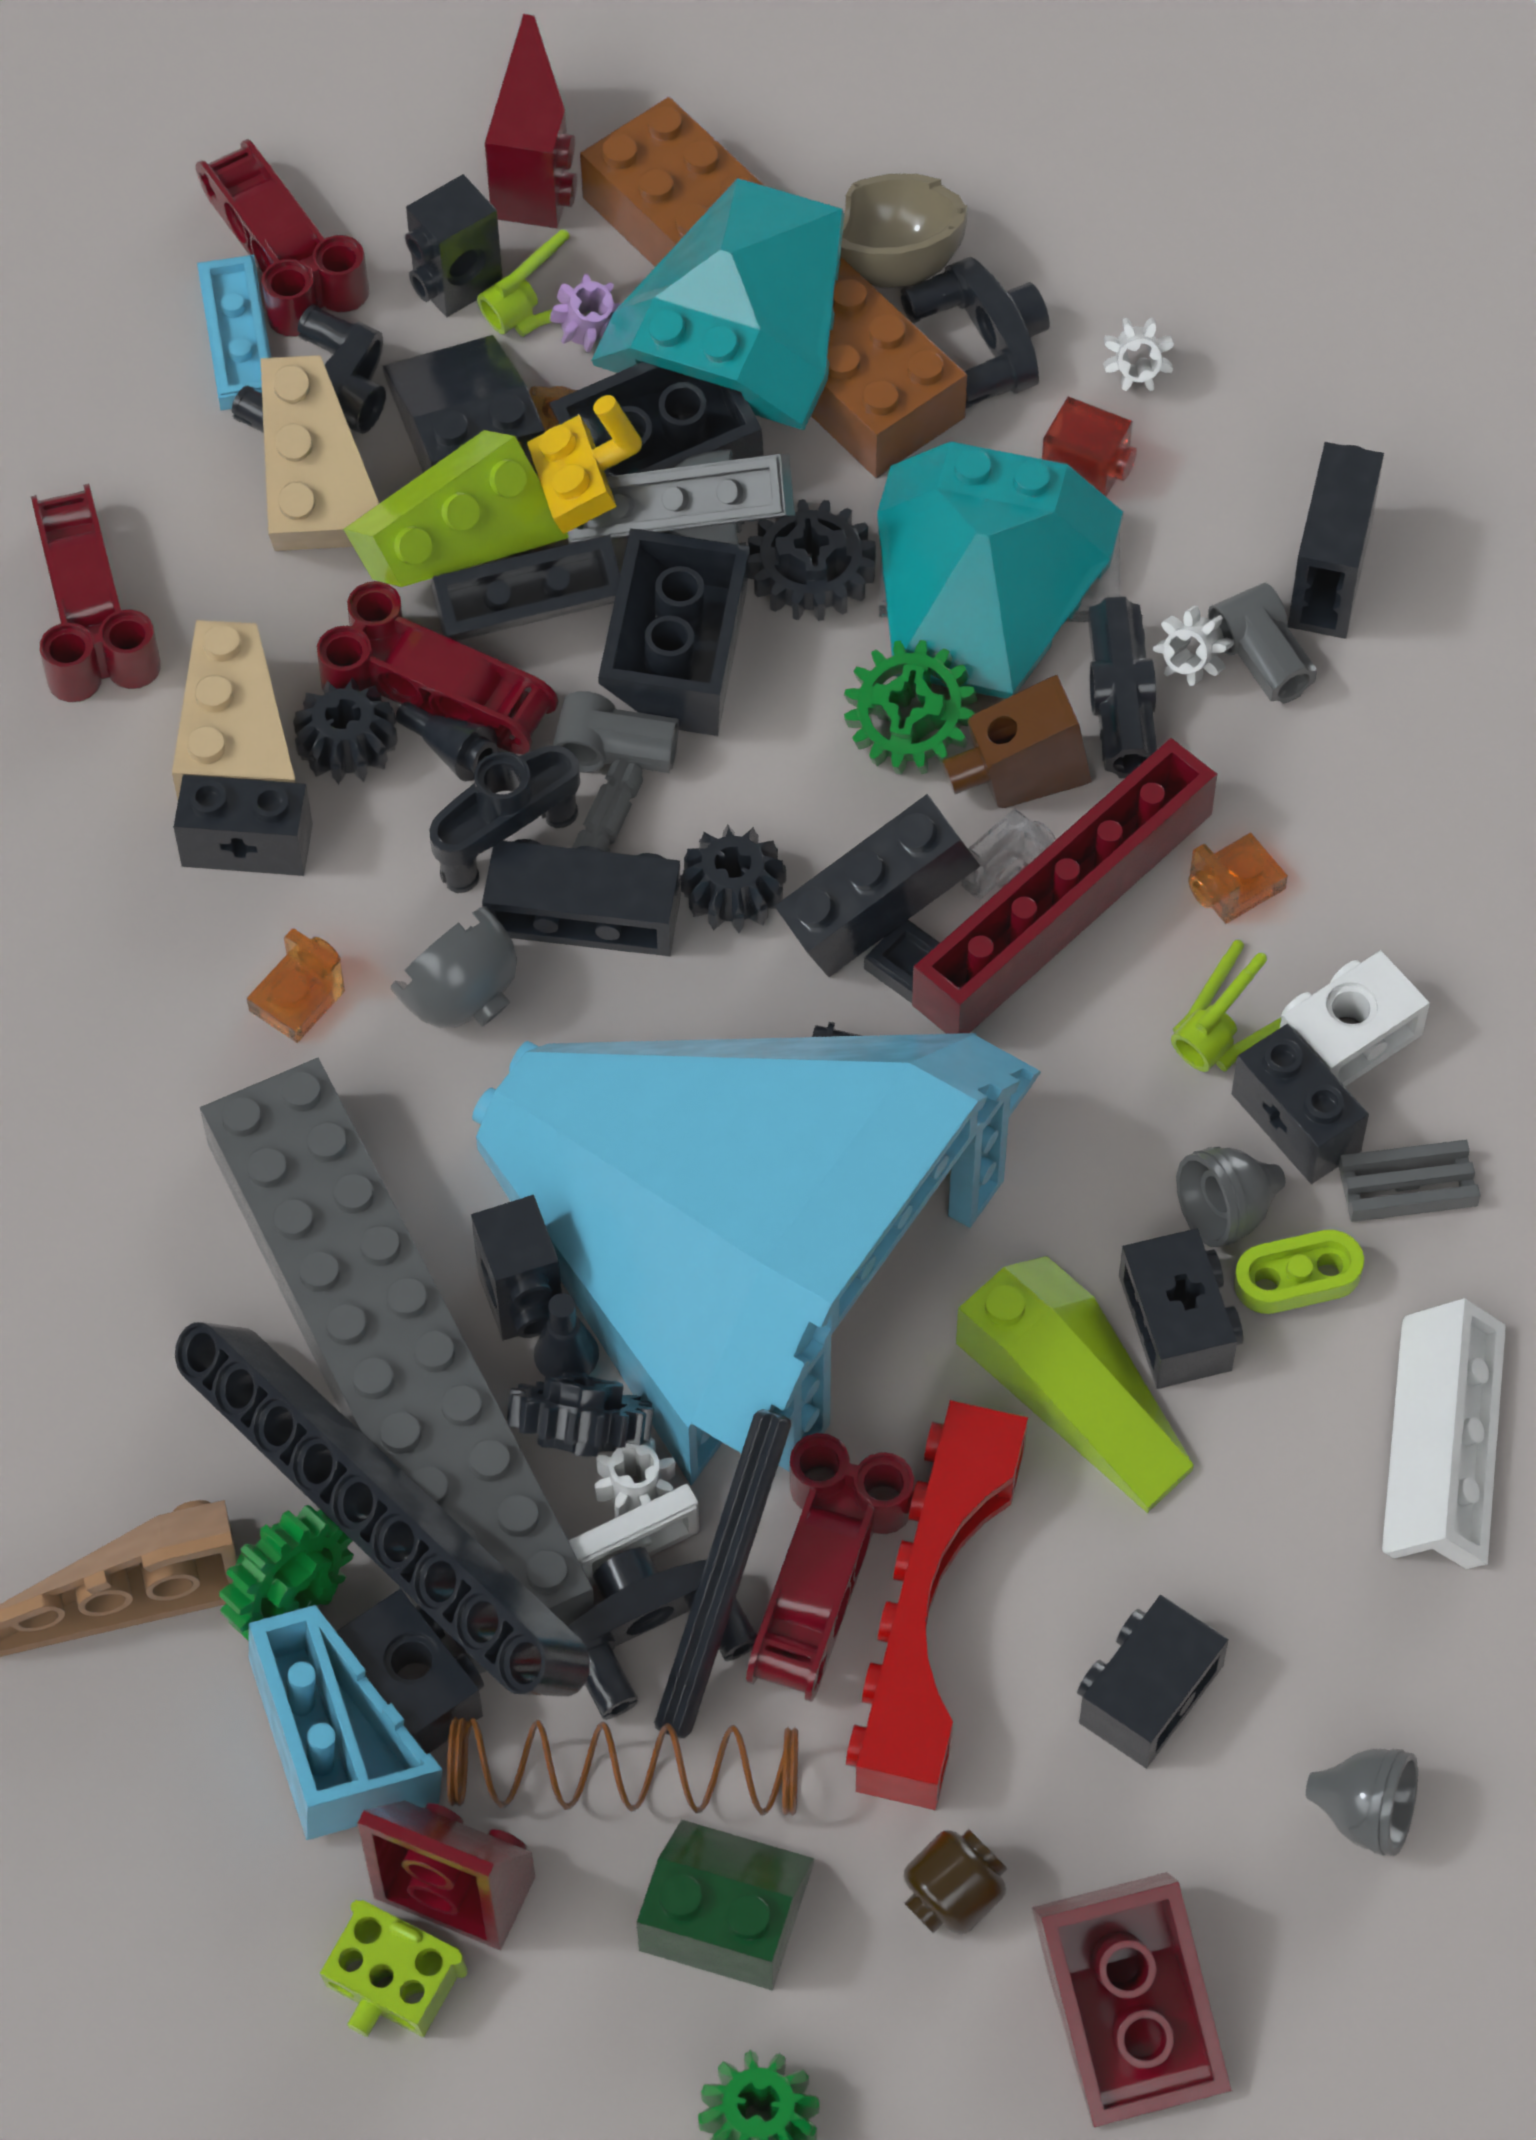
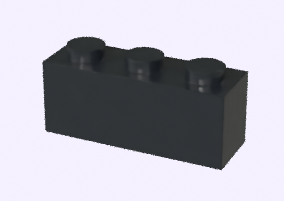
(526, 588)
(877, 886)
(584, 896)

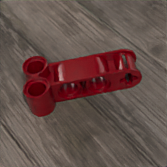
(287, 246)
(94, 633)
(430, 669)
(825, 1558)

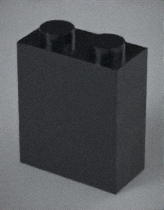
(1335, 539)

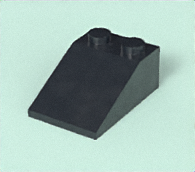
(457, 395)
(671, 415)

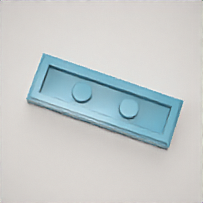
(234, 324)

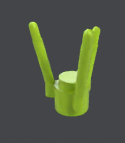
(511, 300)
(1207, 1032)

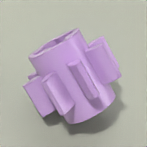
(575, 303)

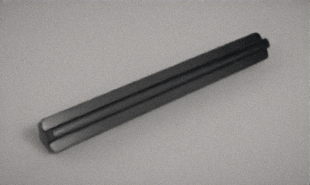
(723, 1572)

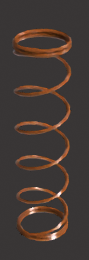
(458, 1767)

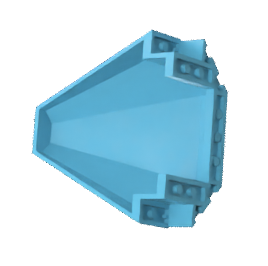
(741, 1199)

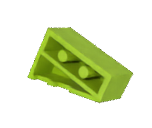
(457, 515)

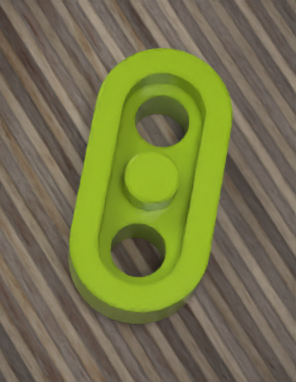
(1294, 1269)

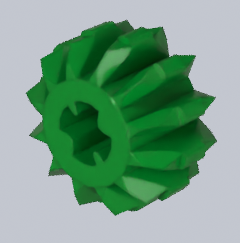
(763, 2090)

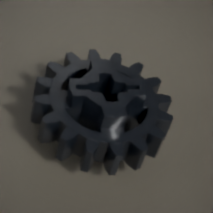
(786, 572)
(580, 1414)

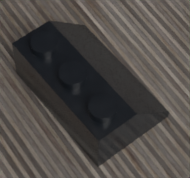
(676, 627)

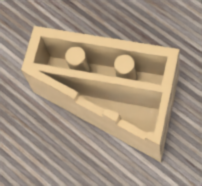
(310, 458)
(230, 709)

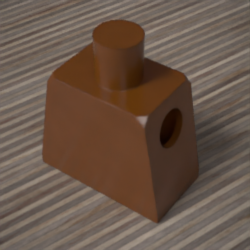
(1023, 747)

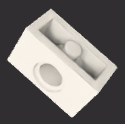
(1375, 995)

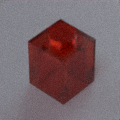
(1091, 443)

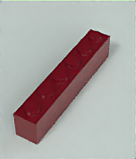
(1063, 889)

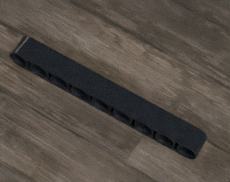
(383, 1511)

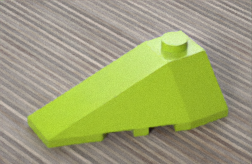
(1070, 1369)

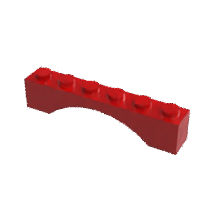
(908, 1728)

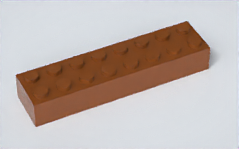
(885, 377)

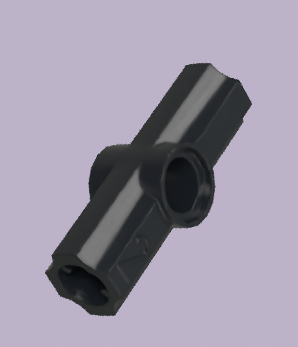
(1121, 684)

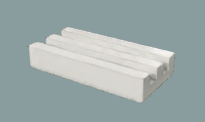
(651, 1526)

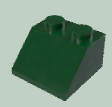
(723, 1904)

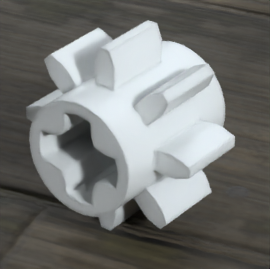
(1145, 368)
(1211, 645)
(628, 1462)

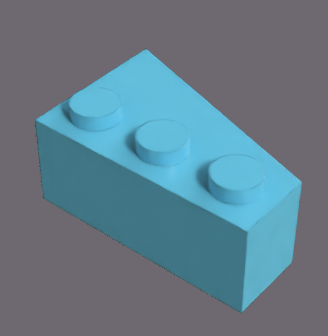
(332, 1726)

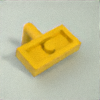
(574, 468)

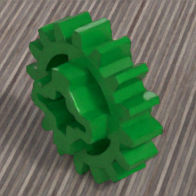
(885, 701)
(287, 1569)

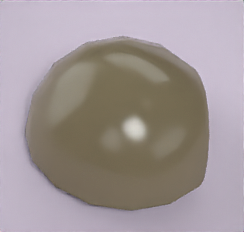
(901, 228)

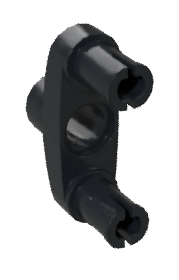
(1001, 317)
(350, 368)
(479, 818)
(635, 1603)

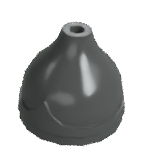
(1226, 1193)
(1369, 1797)

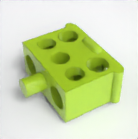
(397, 1951)

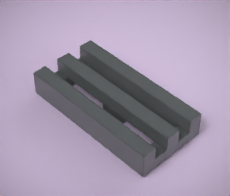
(1408, 1170)

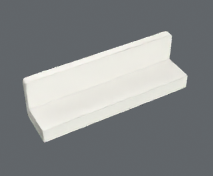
(1445, 1434)

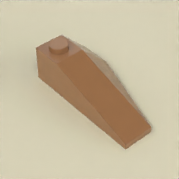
(141, 1577)

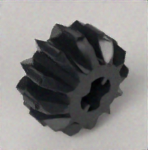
(345, 731)
(733, 878)

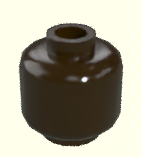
(954, 1882)

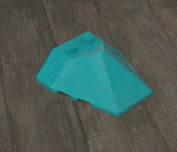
(741, 302)
(989, 557)

